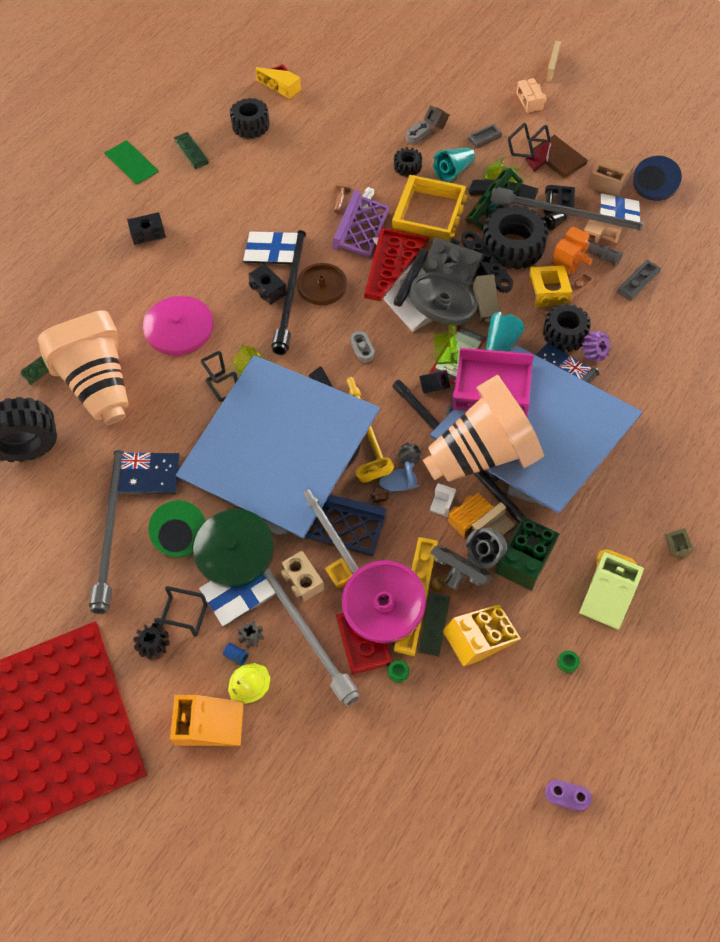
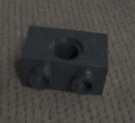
(146, 228)
(267, 284)

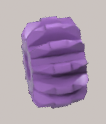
(596, 346)

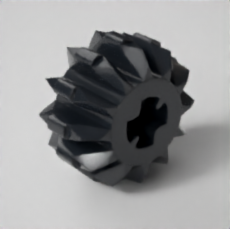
(149, 649)

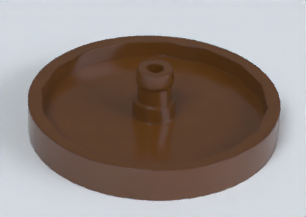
(322, 284)

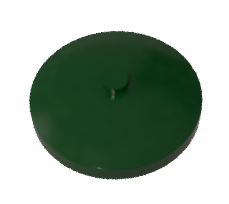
(233, 548)

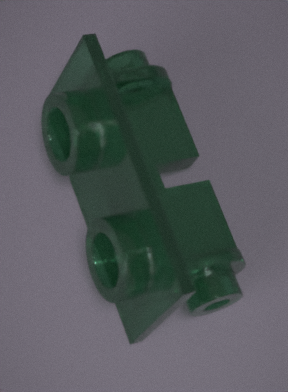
(34, 370)

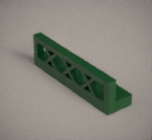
(484, 203)

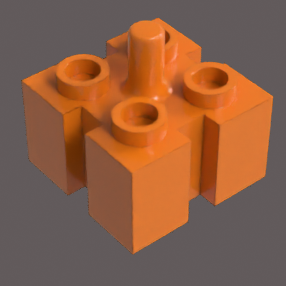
(572, 250)

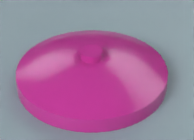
(178, 325)
(384, 601)

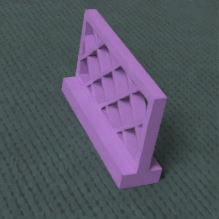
(347, 223)

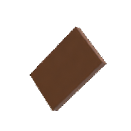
(562, 157)

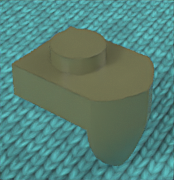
(679, 543)

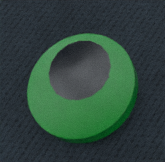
(175, 528)

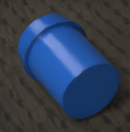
(235, 654)

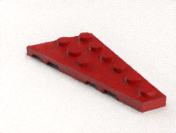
(391, 259)

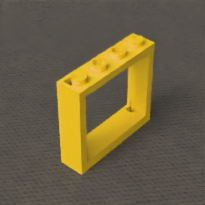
(435, 188)

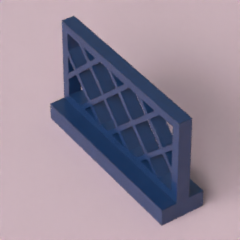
(351, 508)

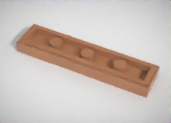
(579, 286)

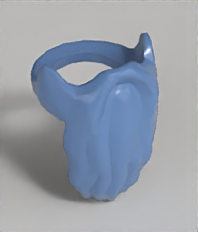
(400, 479)

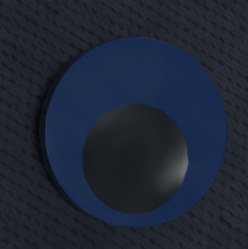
(657, 178)

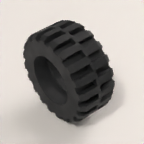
(520, 222)
(25, 429)

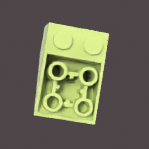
(611, 590)

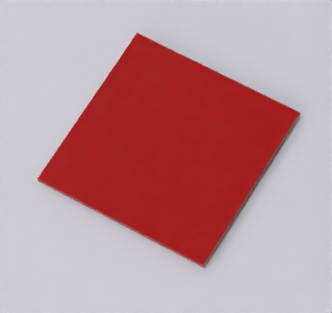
(61, 730)

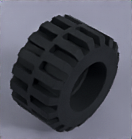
(249, 118)
(570, 317)

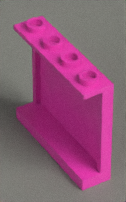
(481, 365)

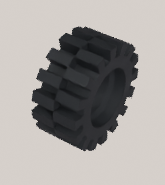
(408, 155)

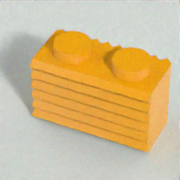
(471, 510)

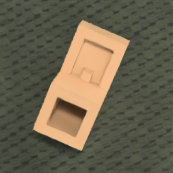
(602, 230)

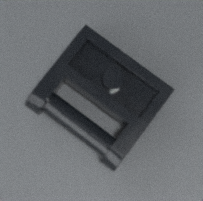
(564, 198)

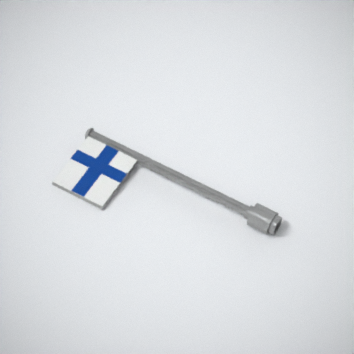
(235, 602)

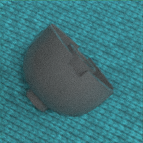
(486, 547)

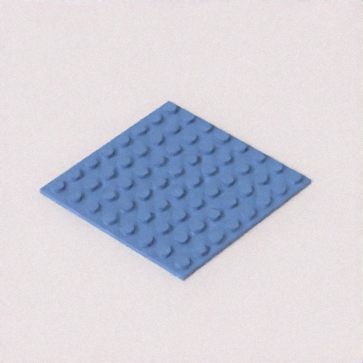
(575, 430)
(275, 442)

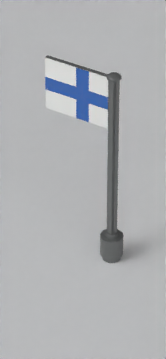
(612, 208)

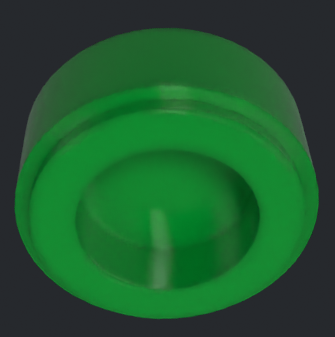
(568, 661)
(398, 671)

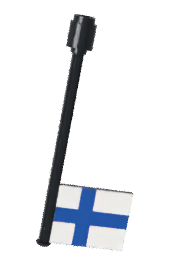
(278, 249)

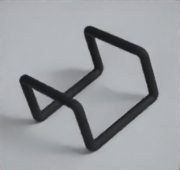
(533, 138)
(213, 377)
(160, 621)

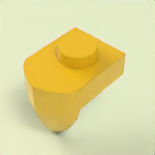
(339, 573)

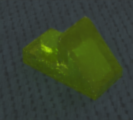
(495, 169)

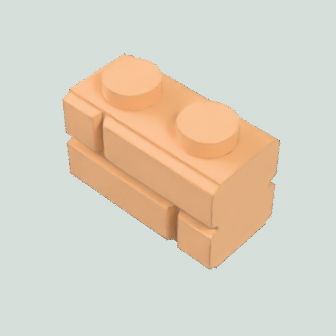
(531, 95)

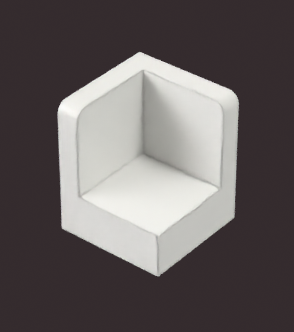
(443, 500)

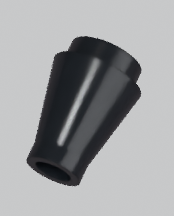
(554, 219)

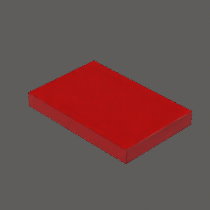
(362, 653)

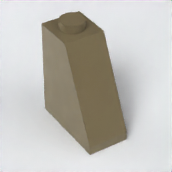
(486, 296)

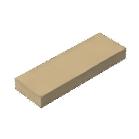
(553, 61)

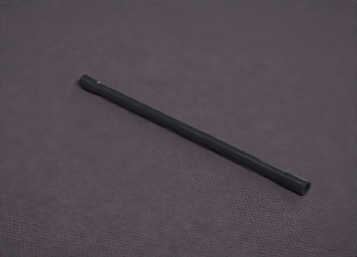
(405, 393)

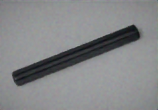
(412, 274)

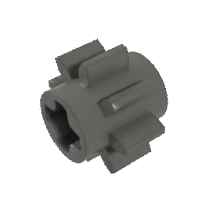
(409, 453)
(247, 630)

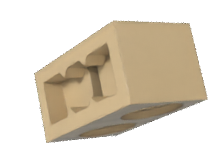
(306, 574)

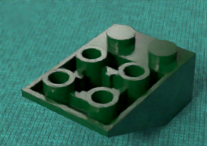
(527, 553)

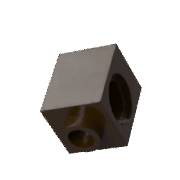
(436, 117)

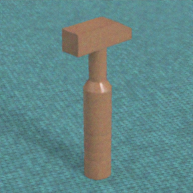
(342, 187)

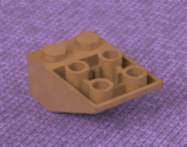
(610, 175)

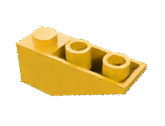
(280, 81)

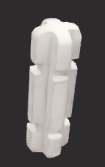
(369, 192)

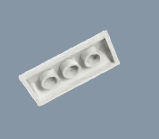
(407, 311)

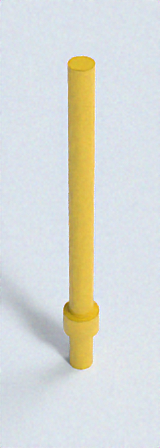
(354, 391)

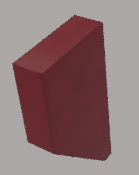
(540, 158)

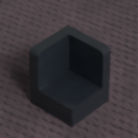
(435, 381)

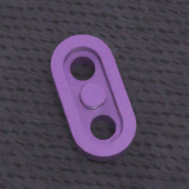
(568, 795)

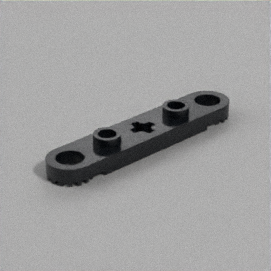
(493, 266)

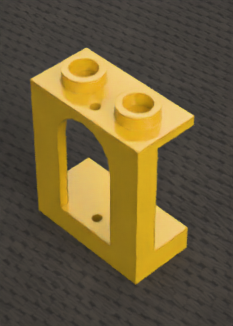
(550, 275)

